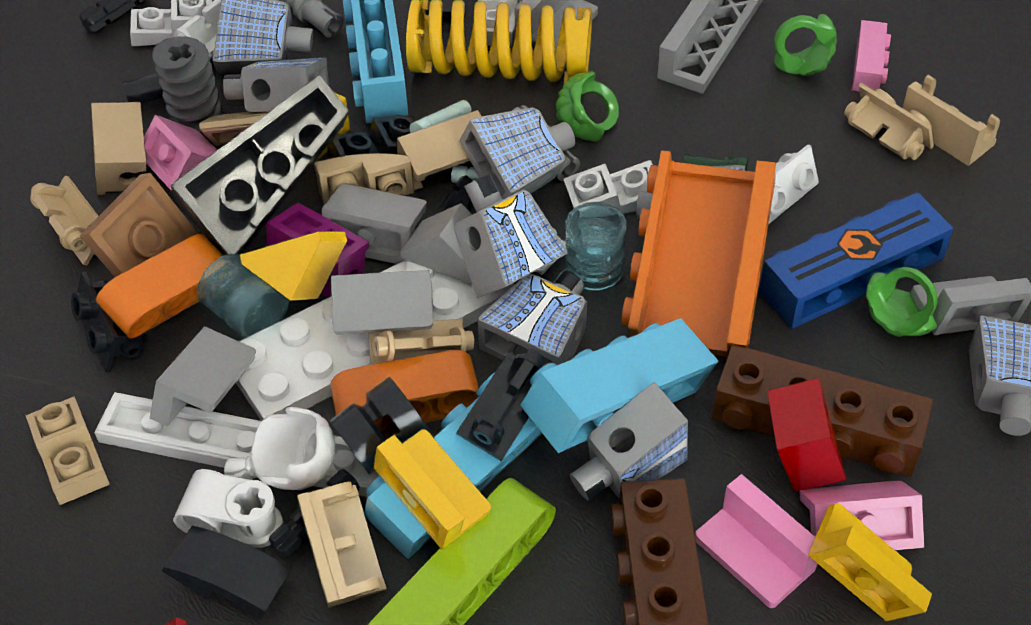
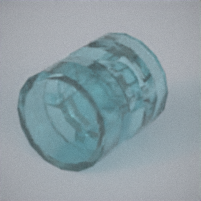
(595, 244)
(240, 296)

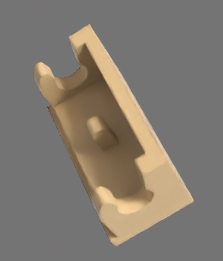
(950, 128)
(117, 144)
(435, 147)
(341, 543)

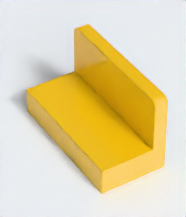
(431, 486)
(867, 565)

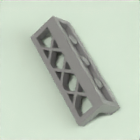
(699, 26)

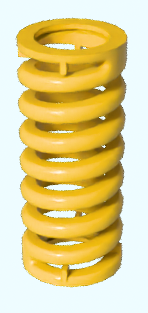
(426, 48)

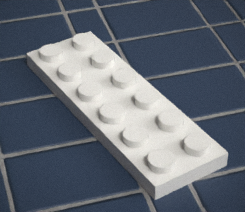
(304, 354)

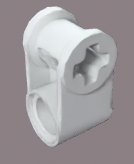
(229, 507)

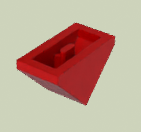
(805, 435)

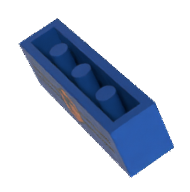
(839, 264)

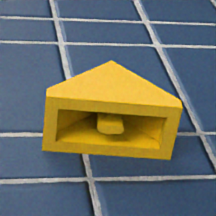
(297, 265)

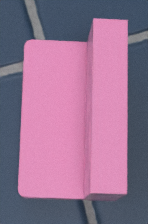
(174, 149)
(886, 508)
(758, 543)

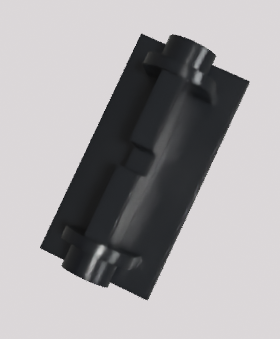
(102, 332)
(497, 412)

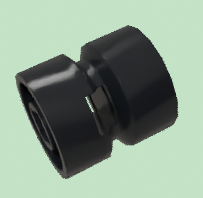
(361, 433)

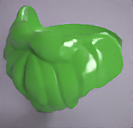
(812, 59)
(572, 111)
(896, 309)

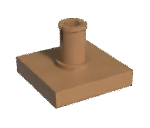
(137, 226)

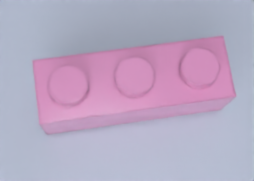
(871, 55)

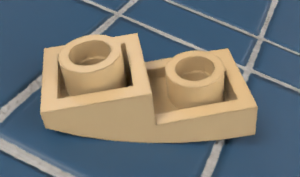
(374, 171)
(67, 450)

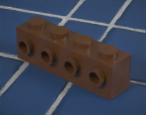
(868, 419)
(658, 554)

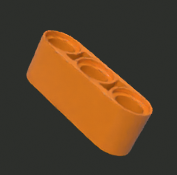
(158, 286)
(429, 381)

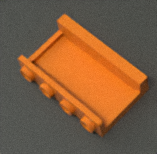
(701, 250)

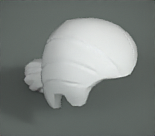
(288, 451)

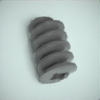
(186, 80)

